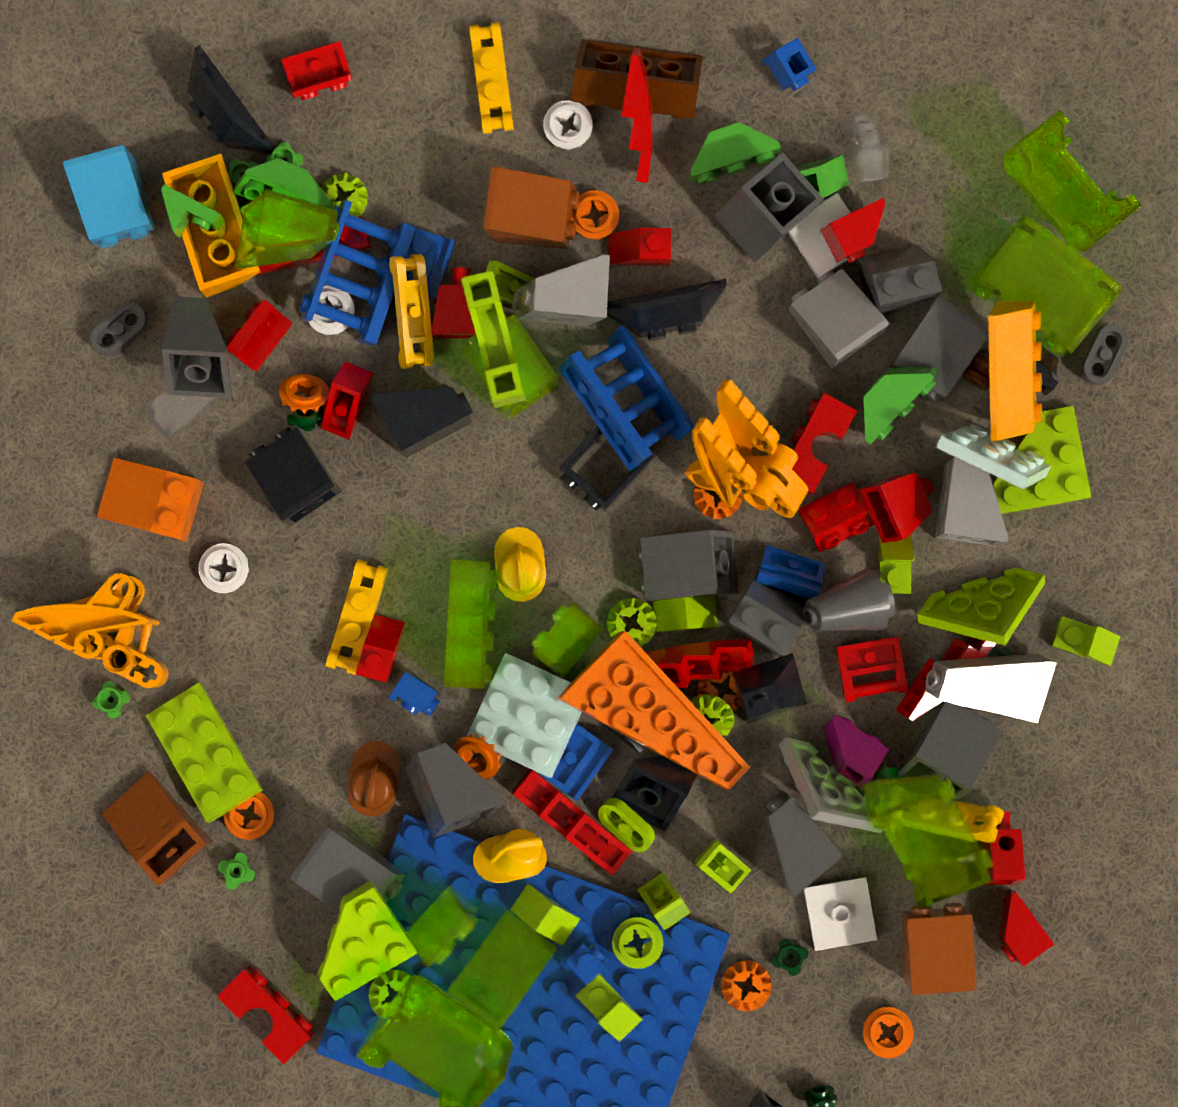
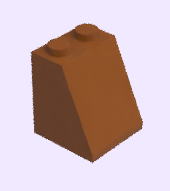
(530, 209)
(938, 949)

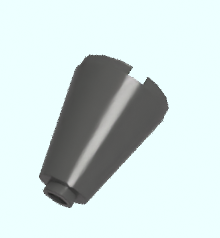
(852, 604)

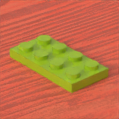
(204, 752)

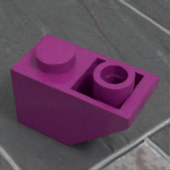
(853, 751)

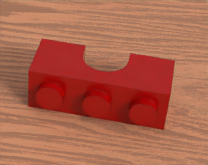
(827, 418)
(288, 1029)

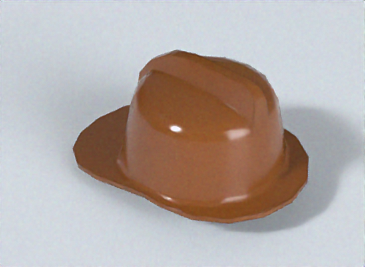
(374, 778)

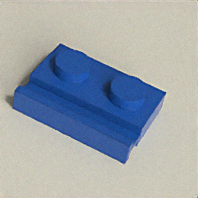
(437, 255)
(791, 572)
(579, 762)

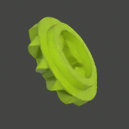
(350, 184)
(628, 608)
(718, 709)
(629, 955)
(379, 989)

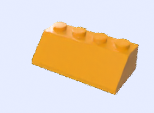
(212, 251)
(1013, 369)

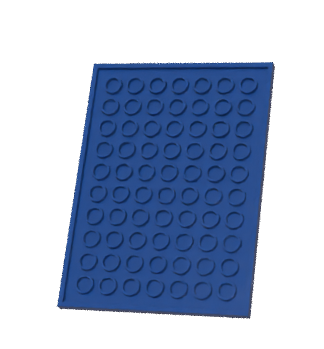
(557, 1044)

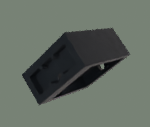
(593, 498)

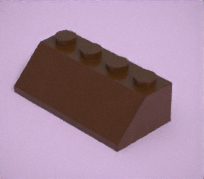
(604, 70)

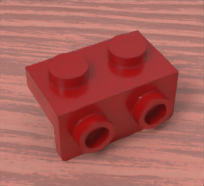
(317, 70)
(258, 335)
(836, 517)

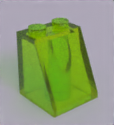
(283, 230)
(534, 370)

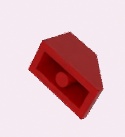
(854, 232)
(640, 247)
(346, 400)
(380, 649)
(1021, 932)

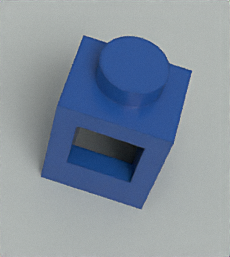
(790, 65)
(415, 695)
(587, 960)

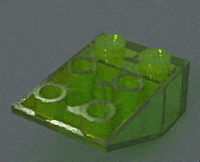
(566, 639)
(442, 922)
(502, 970)

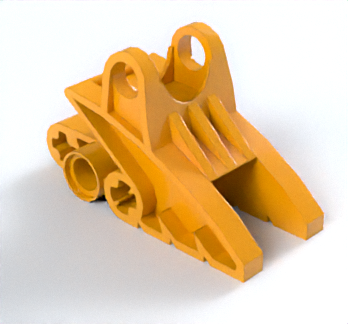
(732, 459)
(91, 619)

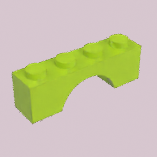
(493, 339)

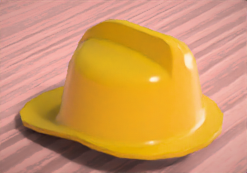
(520, 564)
(510, 856)

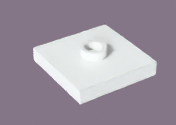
(810, 240)
(840, 913)

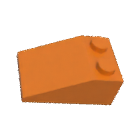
(150, 499)

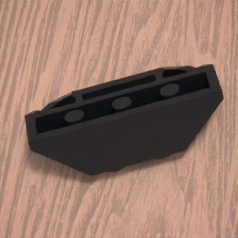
(223, 108)
(667, 310)

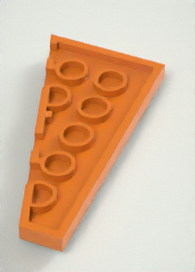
(642, 703)

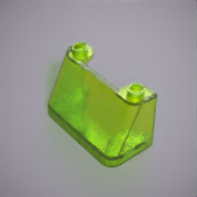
(1063, 187)
(1044, 269)
(928, 835)
(439, 1044)

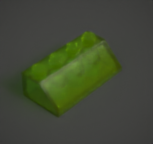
(468, 624)

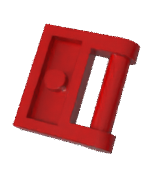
(871, 658)

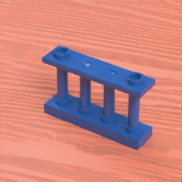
(377, 297)
(605, 411)

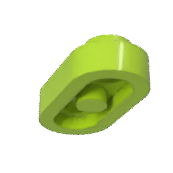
(626, 825)

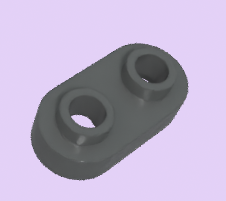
(117, 326)
(1103, 355)

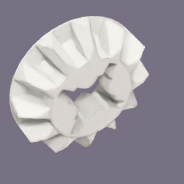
(564, 111)
(337, 299)
(214, 556)

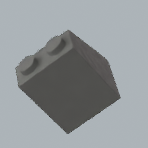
(768, 207)
(900, 279)
(947, 342)
(195, 351)
(688, 565)
(768, 617)
(952, 746)
(449, 789)
(798, 843)
(343, 863)

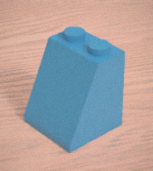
(110, 196)

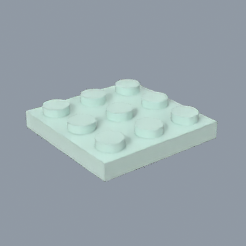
(995, 457)
(525, 715)

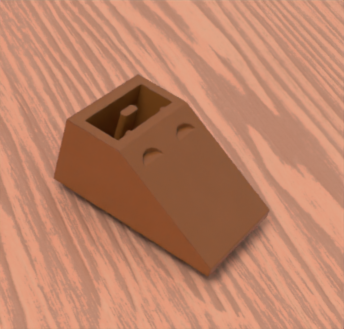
(155, 829)

